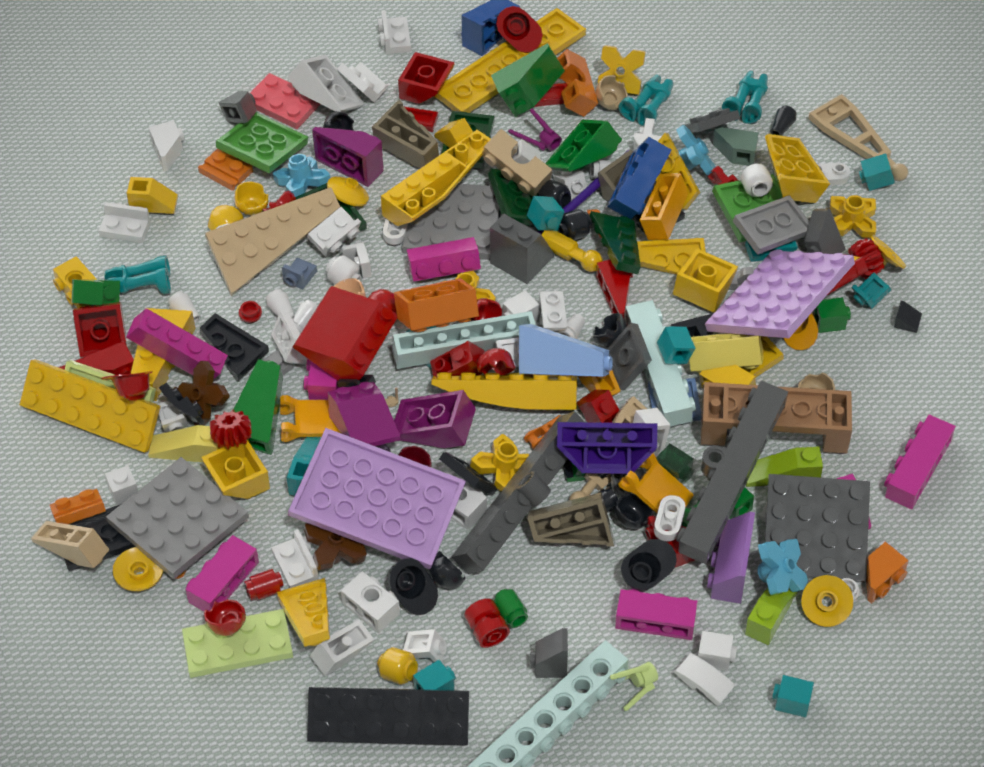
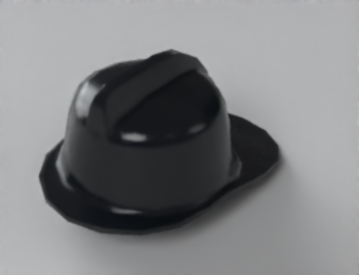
(648, 564)
(413, 586)

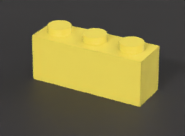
(726, 350)

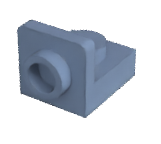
(298, 273)

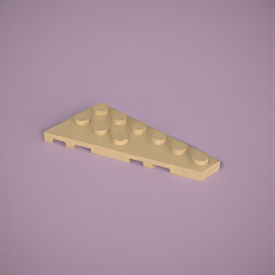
(261, 239)

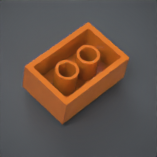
(436, 304)

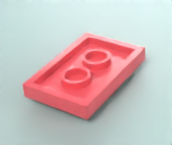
(283, 102)

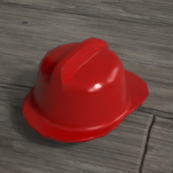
(519, 29)
(131, 385)

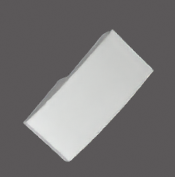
(705, 677)

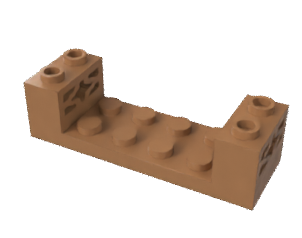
(805, 412)

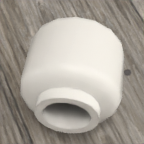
(756, 180)
(342, 268)

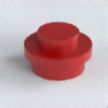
(250, 311)

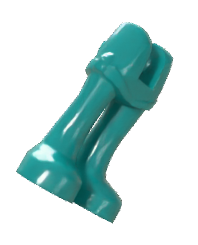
(748, 86)
(638, 108)
(153, 272)

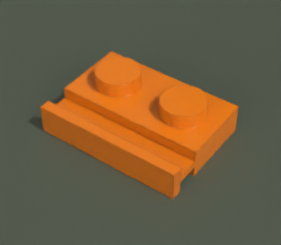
(225, 169)
(77, 507)

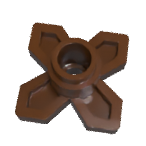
(204, 390)
(333, 547)

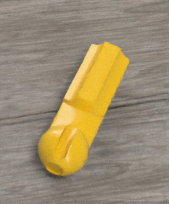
(568, 249)

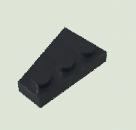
(240, 346)

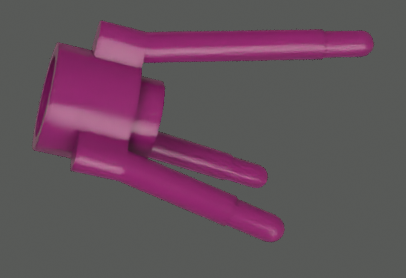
(548, 138)

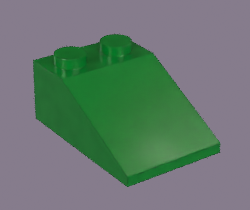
(528, 79)
(585, 144)

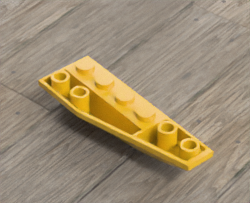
(433, 181)
(514, 389)

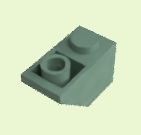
(736, 144)

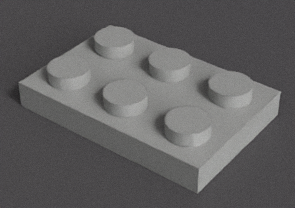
(772, 224)

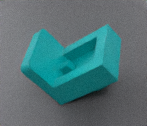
(871, 291)

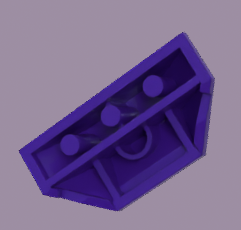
(607, 446)

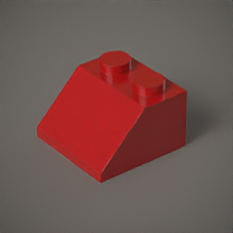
(423, 77)
(99, 327)

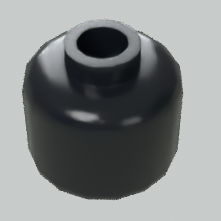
(557, 190)
(575, 224)

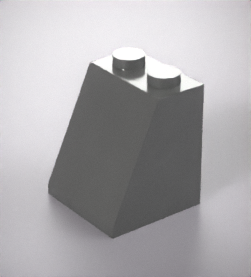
(518, 249)

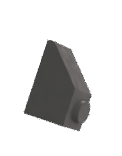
(238, 107)
(823, 233)
(551, 655)

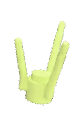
(641, 676)

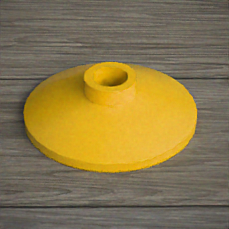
(348, 191)
(888, 254)
(132, 562)
(829, 587)

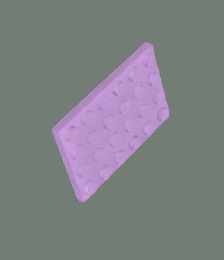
(780, 293)
(377, 498)

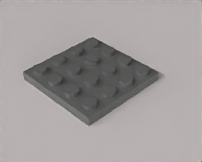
(825, 518)

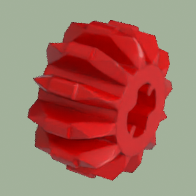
(871, 254)
(230, 429)

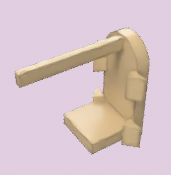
(392, 401)

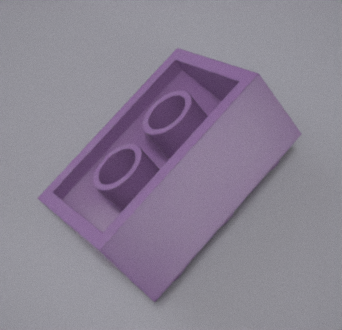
(731, 559)

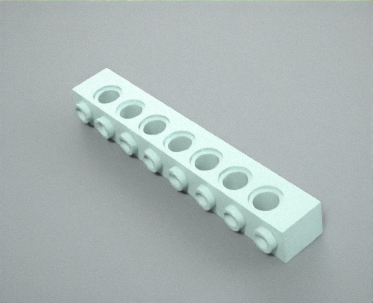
(527, 728)

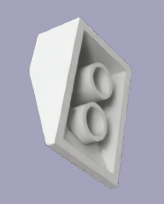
(323, 83)

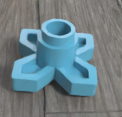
(695, 151)
(300, 174)
(780, 566)

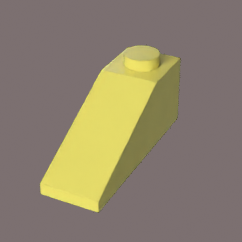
(188, 443)

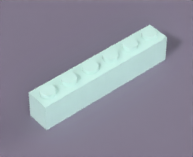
(422, 347)
(665, 379)

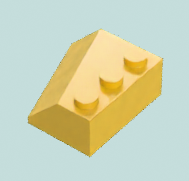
(795, 169)

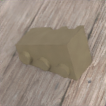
(405, 136)
(573, 521)

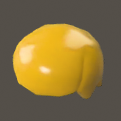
(251, 198)
(222, 215)

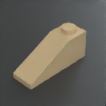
(72, 542)

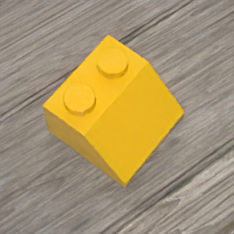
(704, 280)
(237, 471)

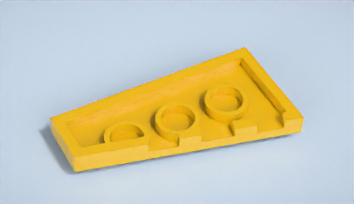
(307, 611)

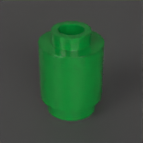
(511, 607)

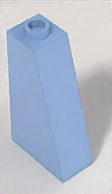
(557, 354)

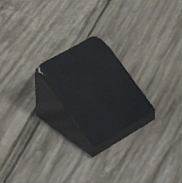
(907, 317)

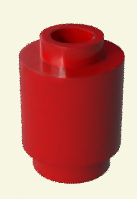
(263, 585)

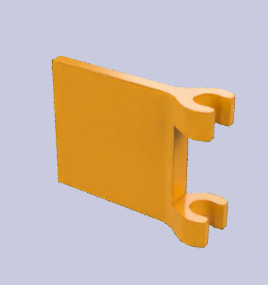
(310, 418)
(654, 484)

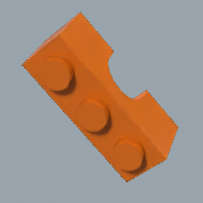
(580, 92)

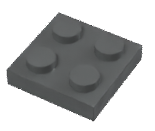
(712, 120)
(629, 355)

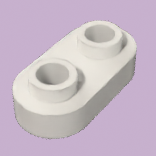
(835, 173)
(394, 234)
(669, 520)

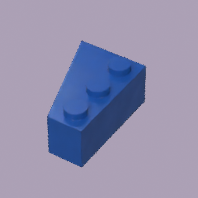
(480, 26)
(638, 178)

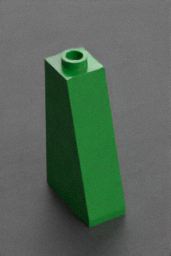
(261, 404)

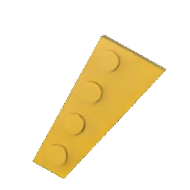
(148, 361)

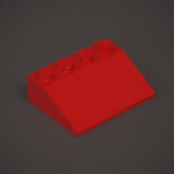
(345, 333)

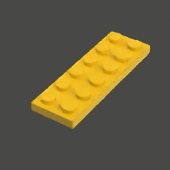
(89, 405)

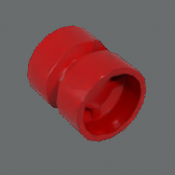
(487, 623)

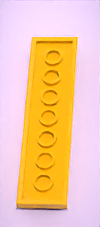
(474, 83)

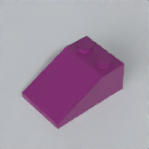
(350, 153)
(363, 414)
(436, 419)

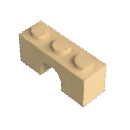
(528, 176)

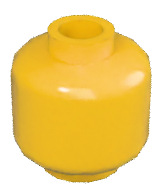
(397, 665)

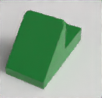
(95, 291)

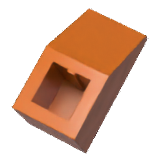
(884, 569)

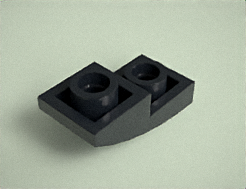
(183, 405)

